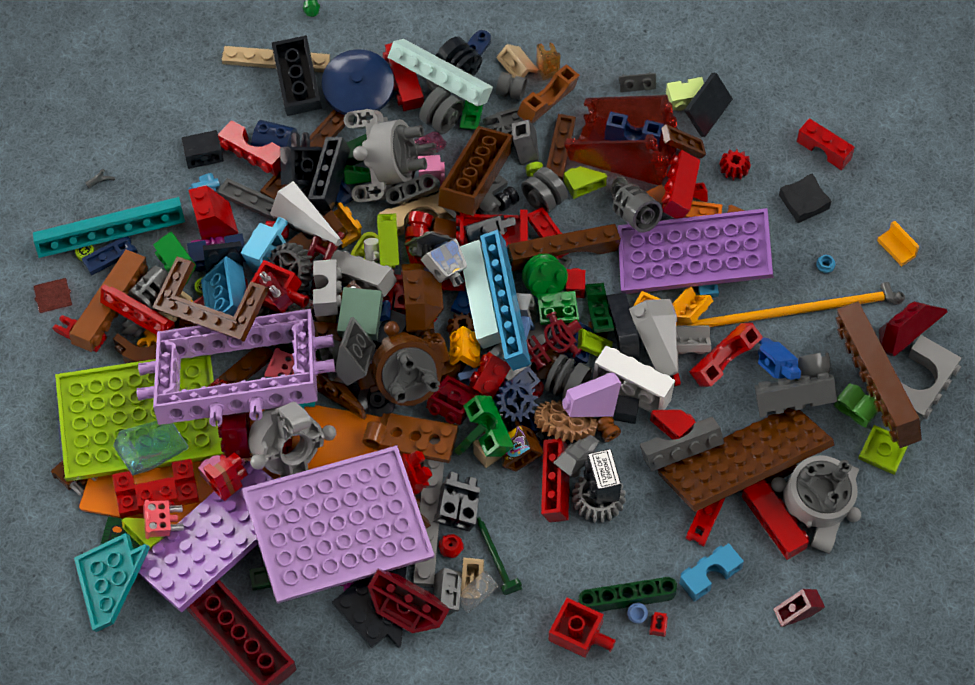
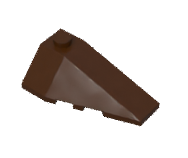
(339, 394)

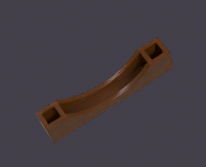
(593, 240)

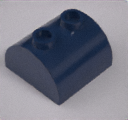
(269, 132)

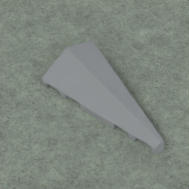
(300, 212)

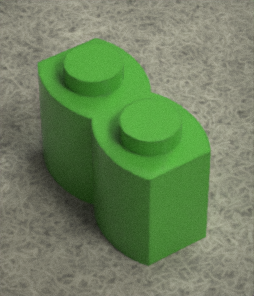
(856, 404)

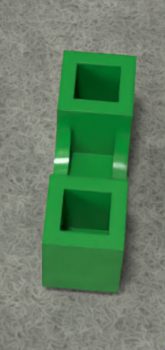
(496, 439)

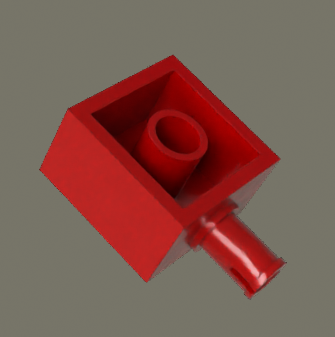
(287, 280)
(578, 629)

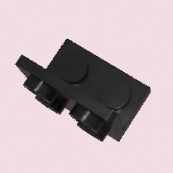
(202, 149)

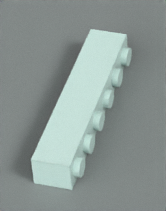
(440, 72)
(480, 295)

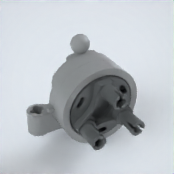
(821, 496)

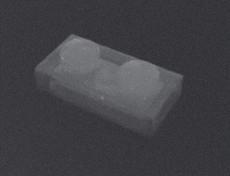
(477, 591)

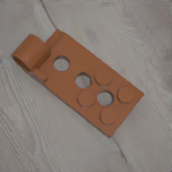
(380, 436)

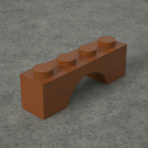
(538, 104)

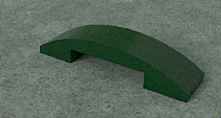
(598, 308)

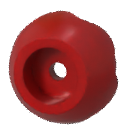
(453, 551)

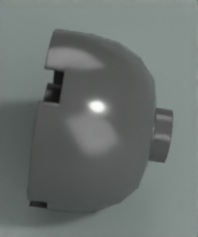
(814, 364)

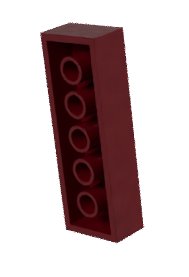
(241, 636)

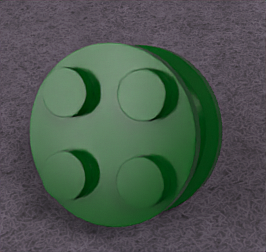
(544, 275)

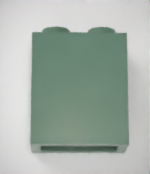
(364, 306)

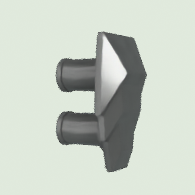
(575, 455)

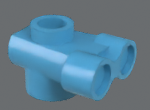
(207, 179)

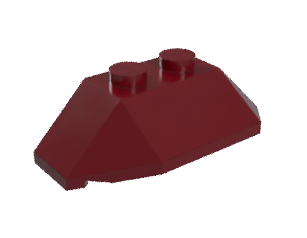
(908, 325)
(406, 602)

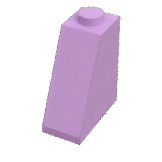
(593, 398)

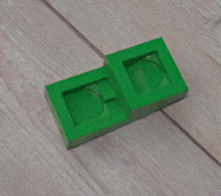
(471, 116)

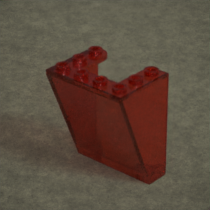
(628, 158)

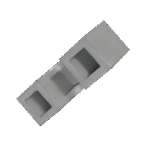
(326, 299)

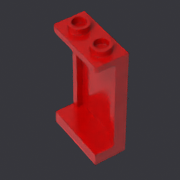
(514, 233)

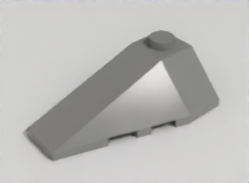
(657, 329)

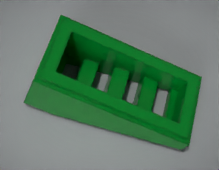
(357, 174)

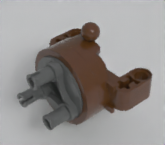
(406, 366)

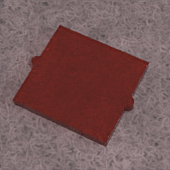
(52, 295)

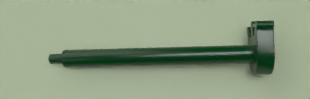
(509, 586)

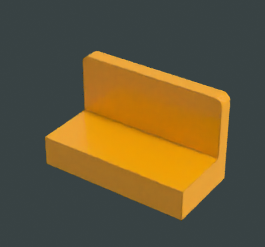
(899, 244)

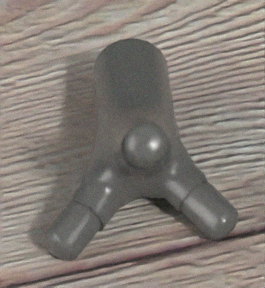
(98, 178)

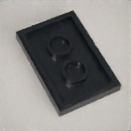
(708, 104)

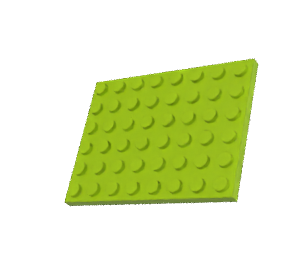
(104, 401)

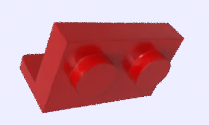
(489, 374)

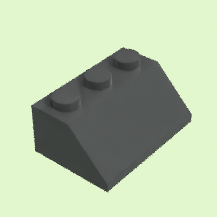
(354, 353)

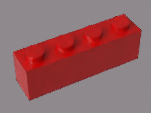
(405, 84)
(680, 185)
(554, 483)
(775, 519)

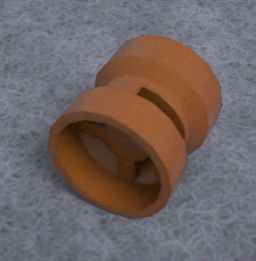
(608, 429)

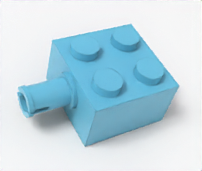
(262, 242)

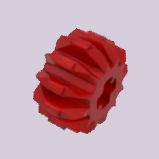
(735, 164)

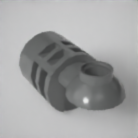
(635, 205)
(146, 293)

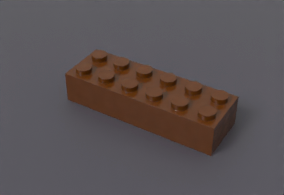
(475, 170)

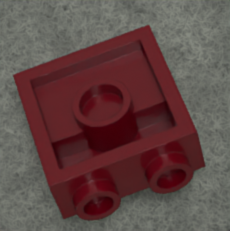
(450, 399)

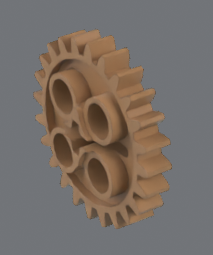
(556, 422)

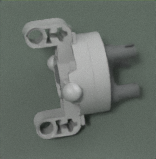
(387, 152)

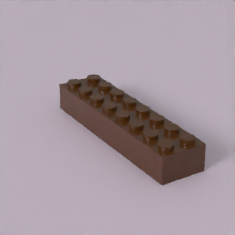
(879, 375)

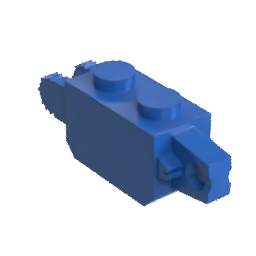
(778, 360)

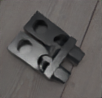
(458, 502)

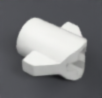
(371, 249)

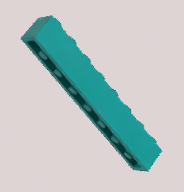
(108, 227)

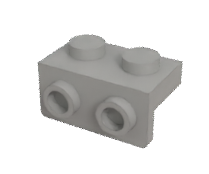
(693, 339)

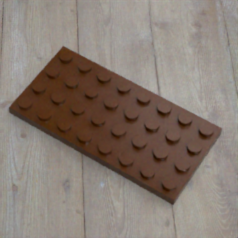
(746, 458)

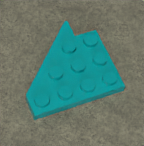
(107, 577)

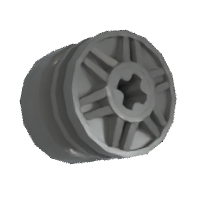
(564, 377)

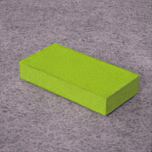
(592, 343)

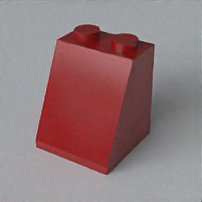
(212, 213)

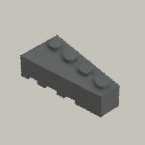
(795, 393)

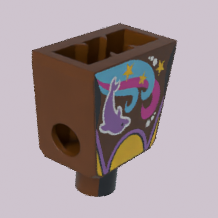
(525, 447)

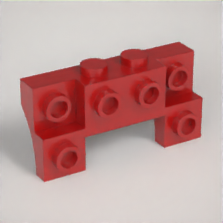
(177, 489)

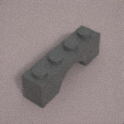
(661, 452)

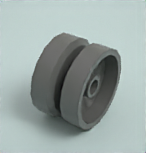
(441, 110)
(544, 189)

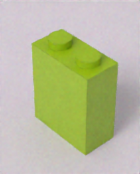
(388, 239)

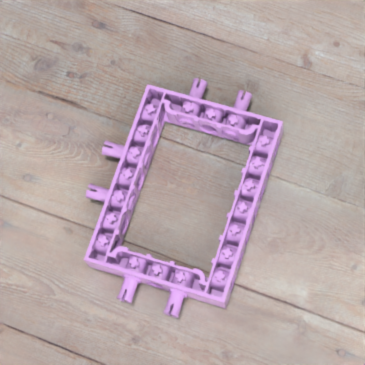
(245, 396)

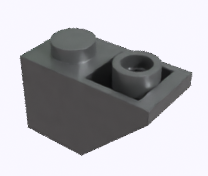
(525, 141)

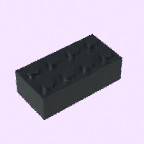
(296, 75)

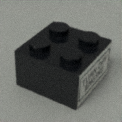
(603, 477)

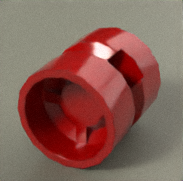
(419, 224)

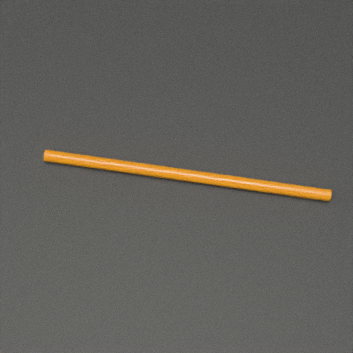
(787, 310)

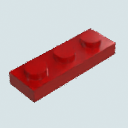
(543, 225)

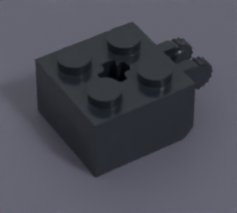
(299, 162)

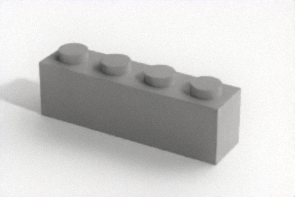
(364, 272)

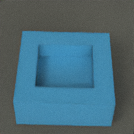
(708, 290)

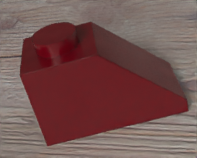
(799, 607)

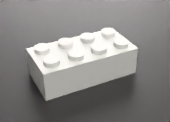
(636, 379)

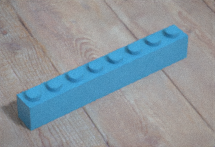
(505, 300)

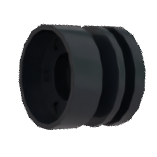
(460, 55)

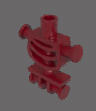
(569, 330)

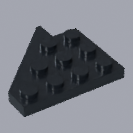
(359, 610)

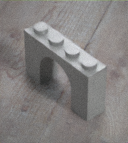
(941, 364)

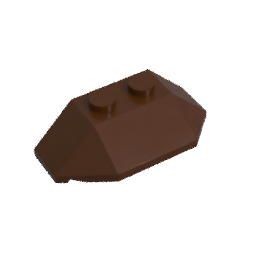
(421, 297)

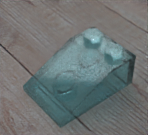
(148, 446)

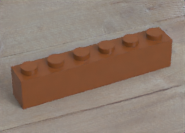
(98, 317)

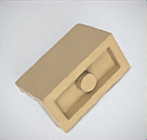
(516, 61)

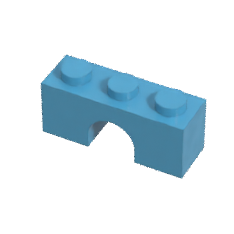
(723, 560)

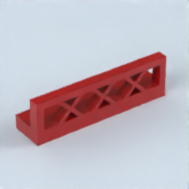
(134, 310)

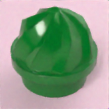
(311, 8)

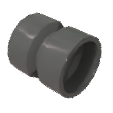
(511, 86)

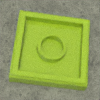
(881, 451)

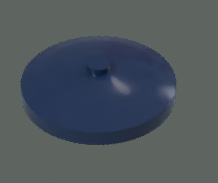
(357, 81)

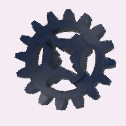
(515, 392)

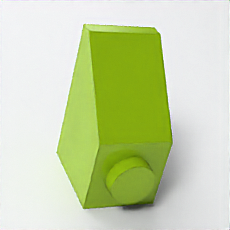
(583, 181)
(136, 529)

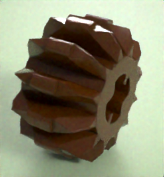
(459, 321)

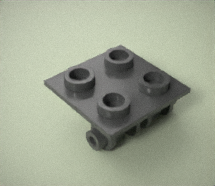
(421, 245)

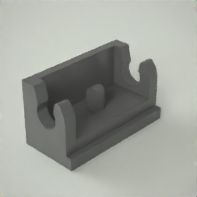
(448, 588)

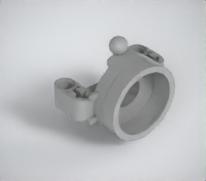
(275, 428)

